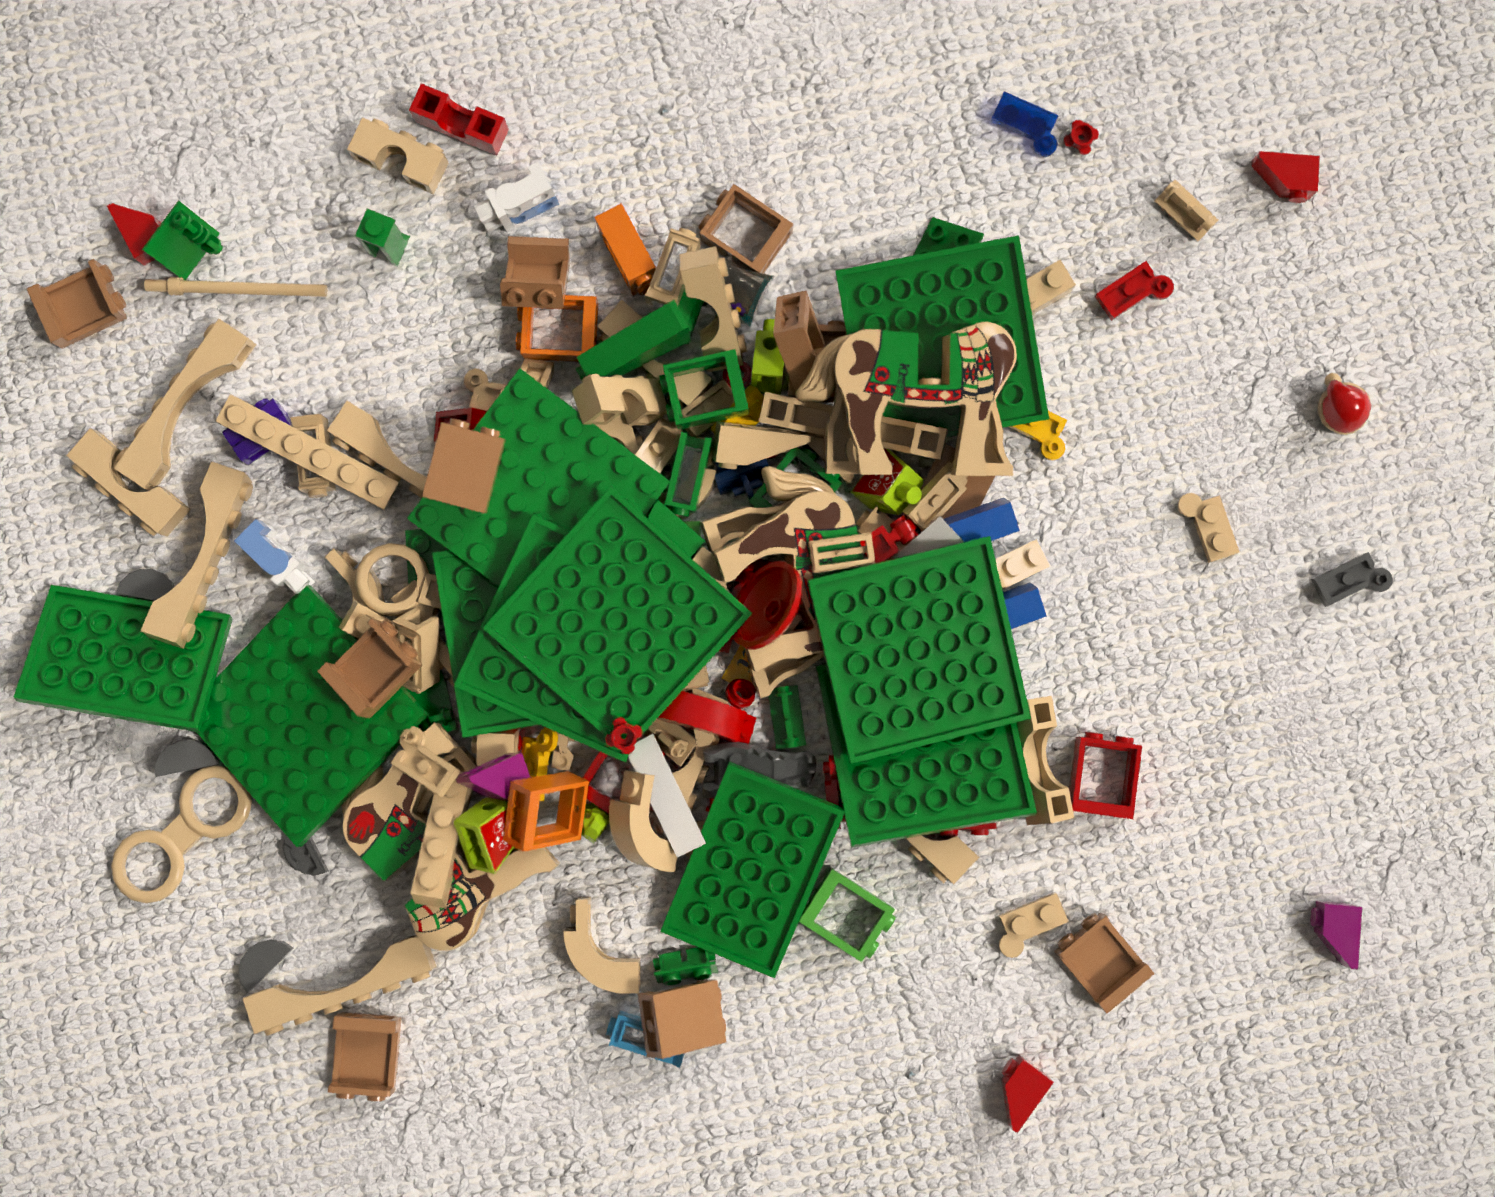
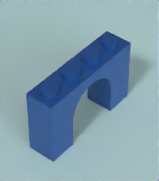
(999, 520)

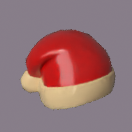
(1343, 406)

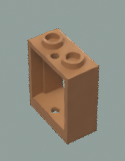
(772, 247)
(797, 335)

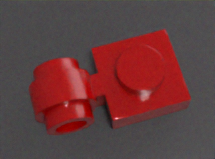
(884, 542)

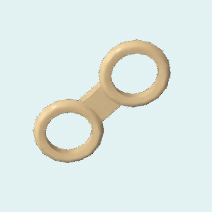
(425, 592)
(179, 835)

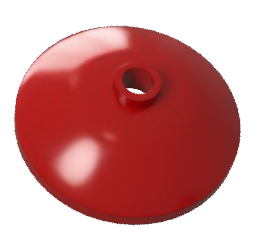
(774, 599)

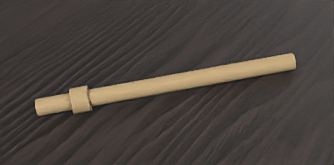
(179, 286)

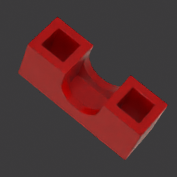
(442, 114)

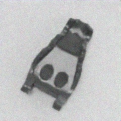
(780, 766)

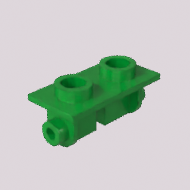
(787, 717)
(673, 969)

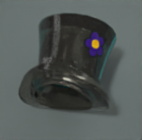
(748, 289)

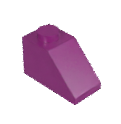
(494, 776)
(1339, 929)

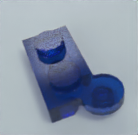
(1027, 121)

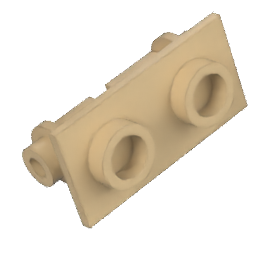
(1186, 210)
(672, 740)

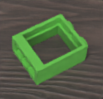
(820, 897)

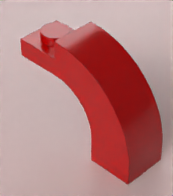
(710, 717)

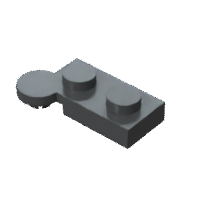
(1351, 578)

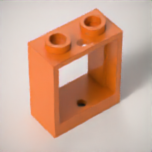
(626, 249)
(524, 339)
(523, 810)

